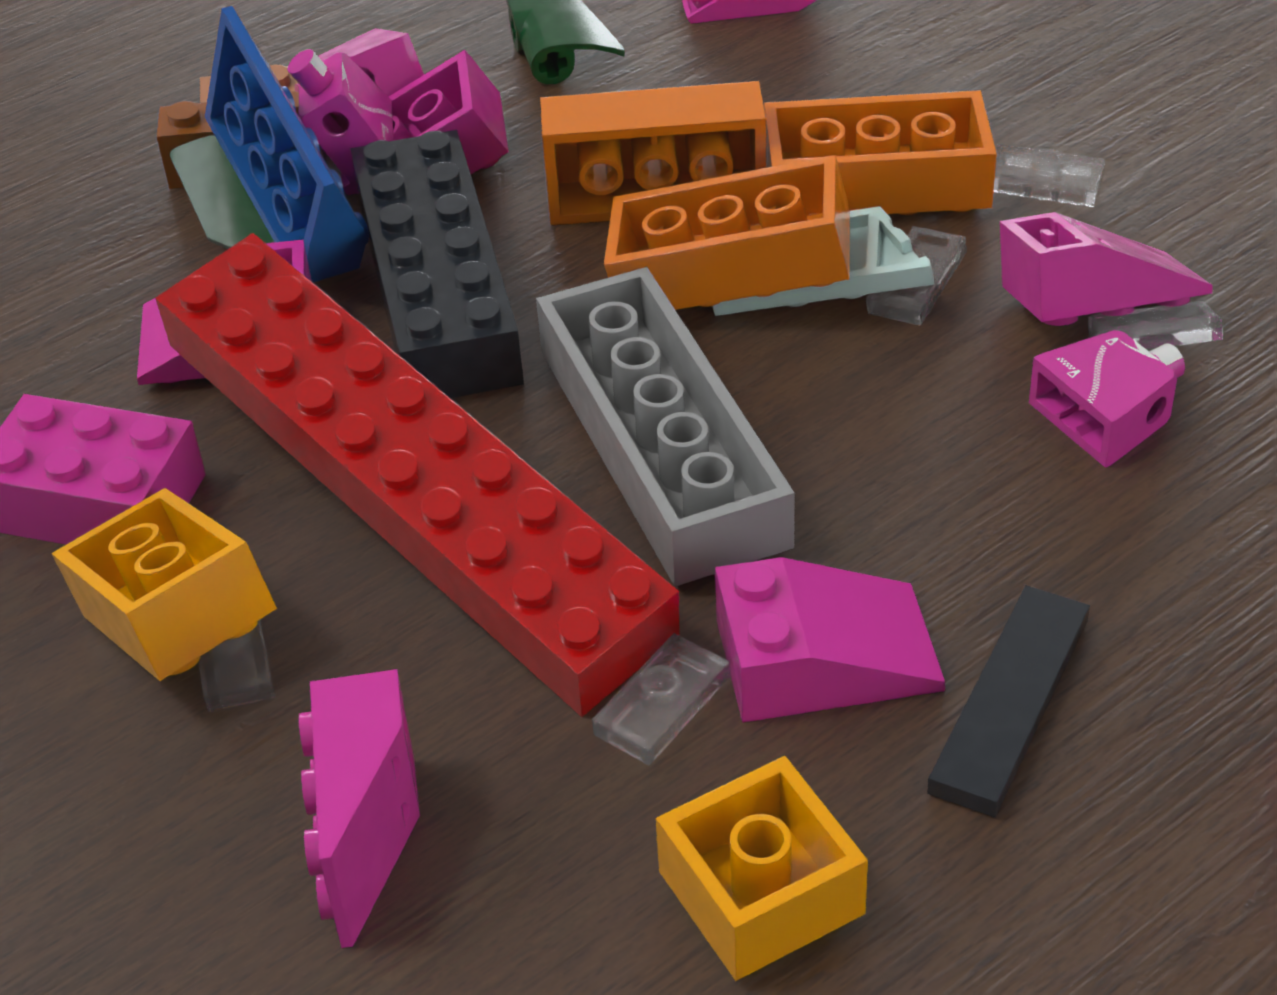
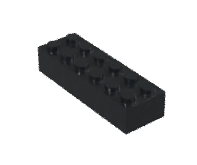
(437, 264)

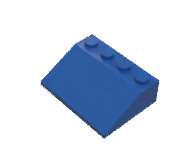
(279, 156)

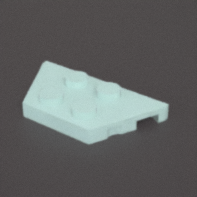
(878, 263)

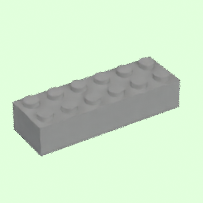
(665, 426)

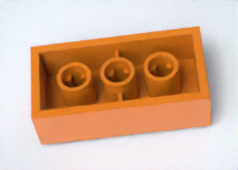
(645, 142)
(893, 149)
(736, 233)

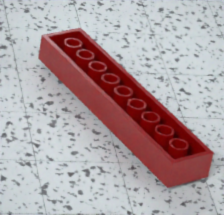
(423, 473)

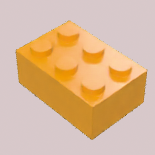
(165, 583)

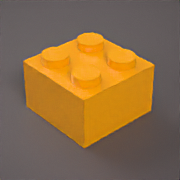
(761, 867)

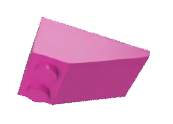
(450, 99)
(820, 638)

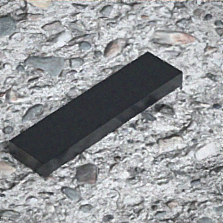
(1008, 701)

